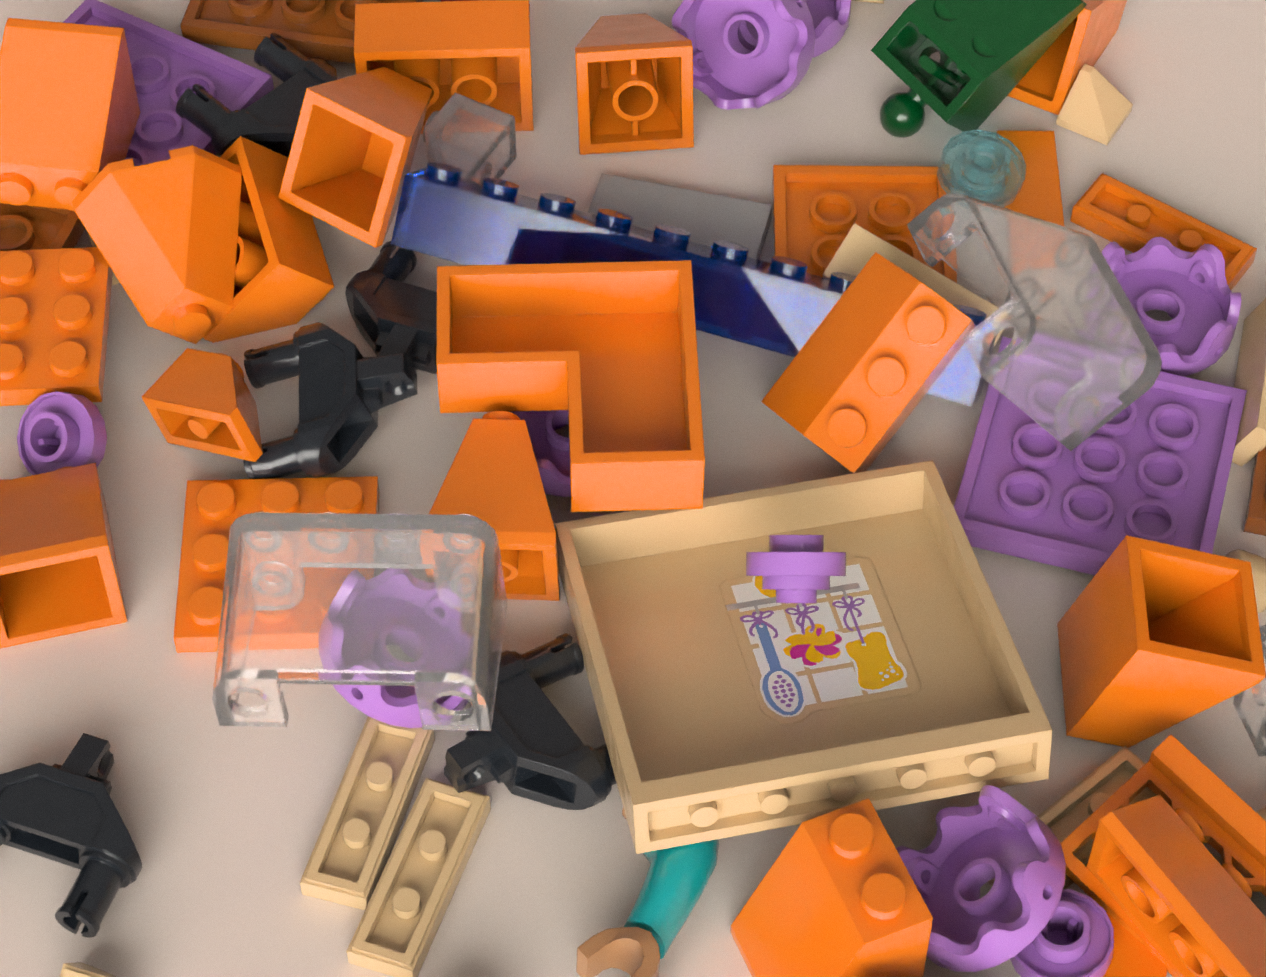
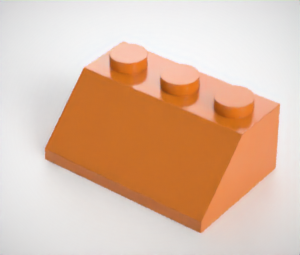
(278, 251)
(869, 363)
(1178, 892)

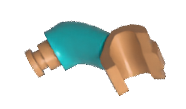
(663, 906)

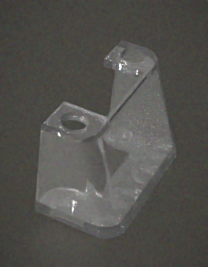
(1076, 336)
(361, 606)

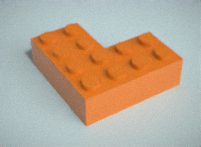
(592, 341)

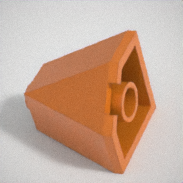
(169, 236)

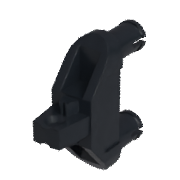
(271, 118)
(393, 313)
(336, 399)
(530, 740)
(73, 821)

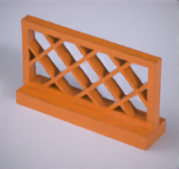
(1185, 784)

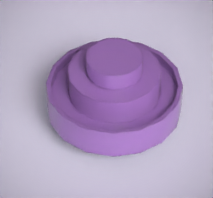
(60, 433)
(796, 567)
(1072, 943)

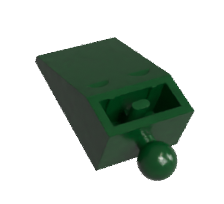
(982, 56)

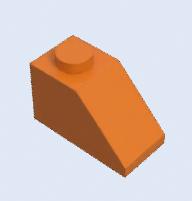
(206, 406)

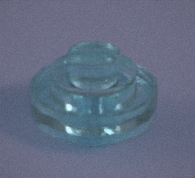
(982, 167)

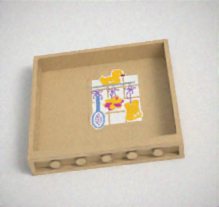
(775, 712)

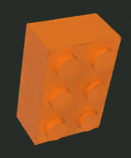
(453, 48)

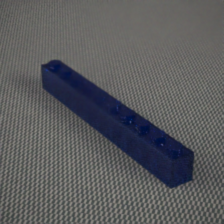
(734, 294)

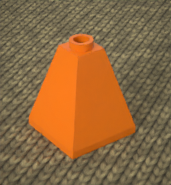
(634, 86)
(501, 484)

